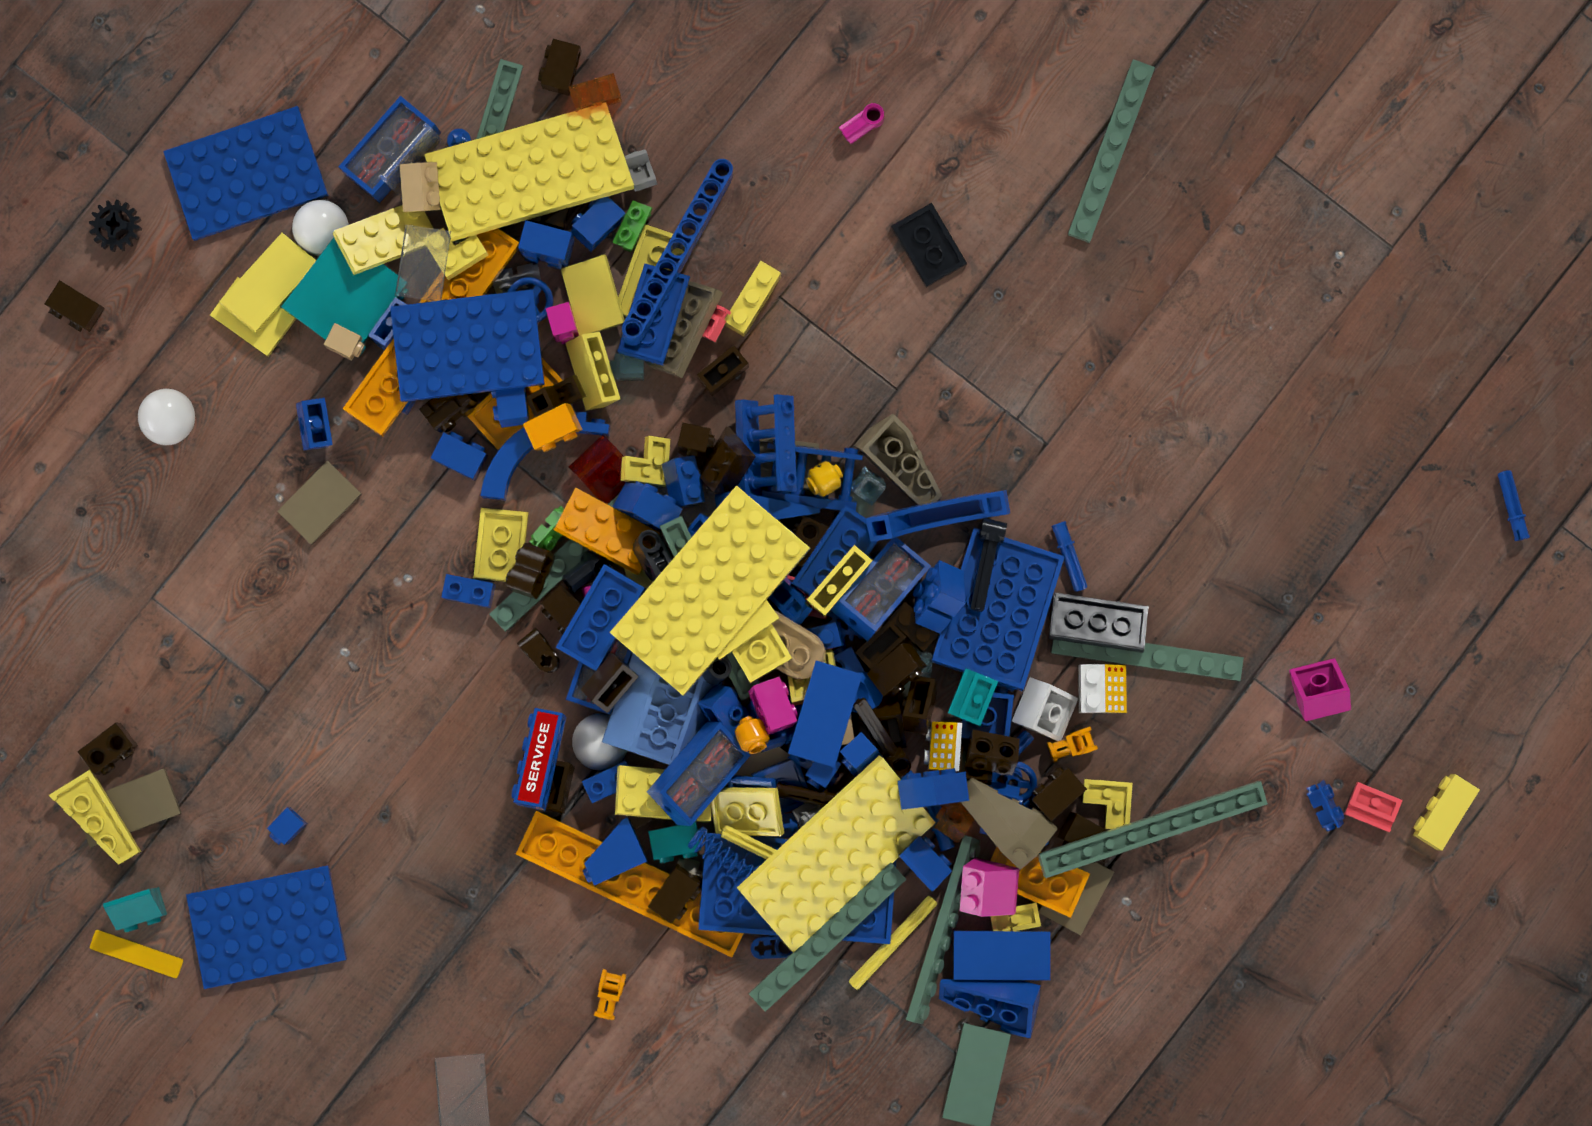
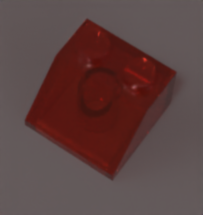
(600, 469)

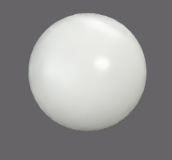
(315, 225)
(166, 416)
(589, 746)

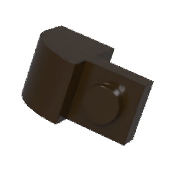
(550, 397)

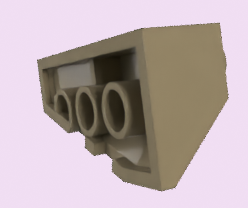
(894, 452)
(1011, 826)

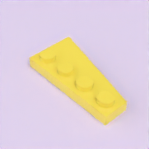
(94, 812)

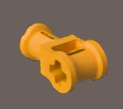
(1074, 744)
(609, 992)

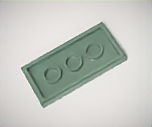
(976, 1075)

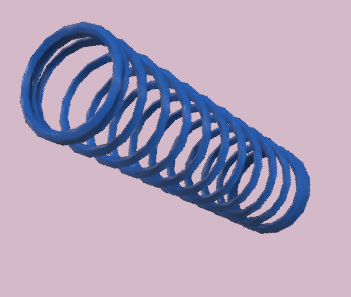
(695, 839)

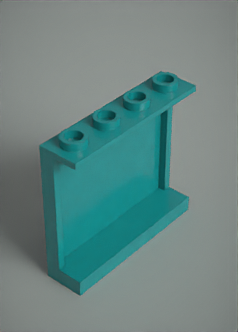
(335, 295)

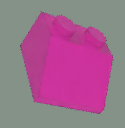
(1320, 689)
(989, 888)

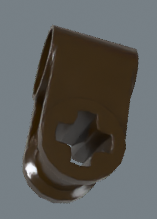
(538, 648)

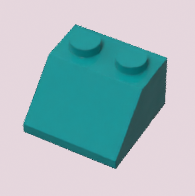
(135, 909)

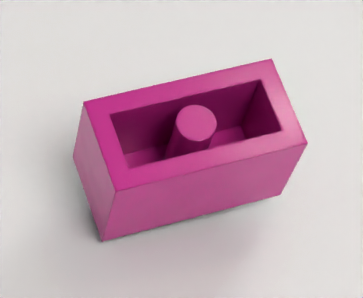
(562, 322)
(773, 705)

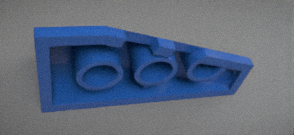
(777, 508)
(1004, 1002)

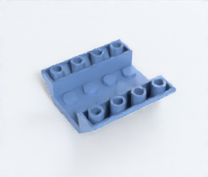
(654, 716)

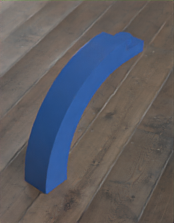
(516, 448)
(936, 514)
(785, 597)

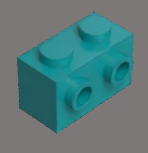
(672, 842)

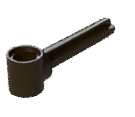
(891, 751)

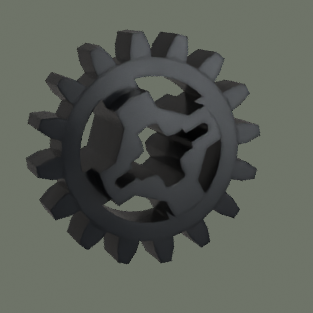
(114, 236)

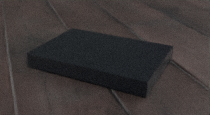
(928, 245)

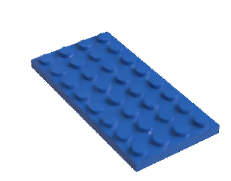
(727, 910)

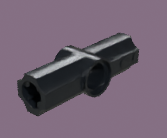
(585, 570)

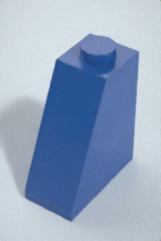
(615, 854)

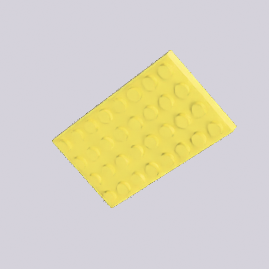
(530, 171)
(710, 590)
(834, 855)

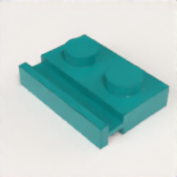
(972, 697)

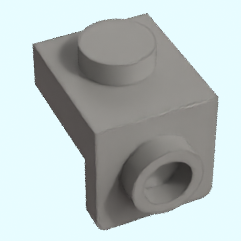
(640, 170)

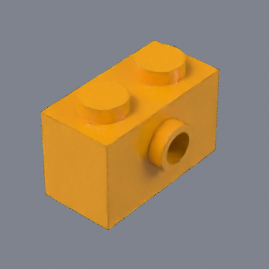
(553, 427)

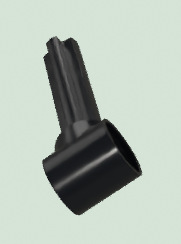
(991, 534)

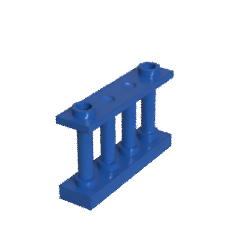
(747, 429)
(817, 501)

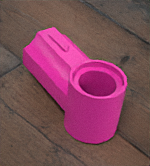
(860, 124)

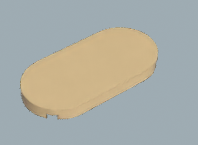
(801, 645)

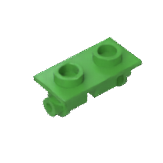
(632, 225)
(545, 537)

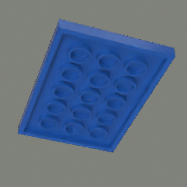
(245, 173)
(467, 345)
(1007, 632)
(266, 927)

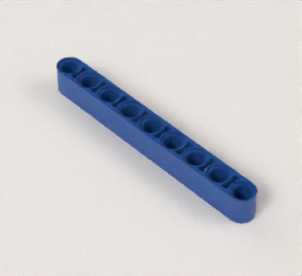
(677, 262)

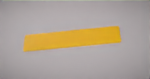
(136, 954)

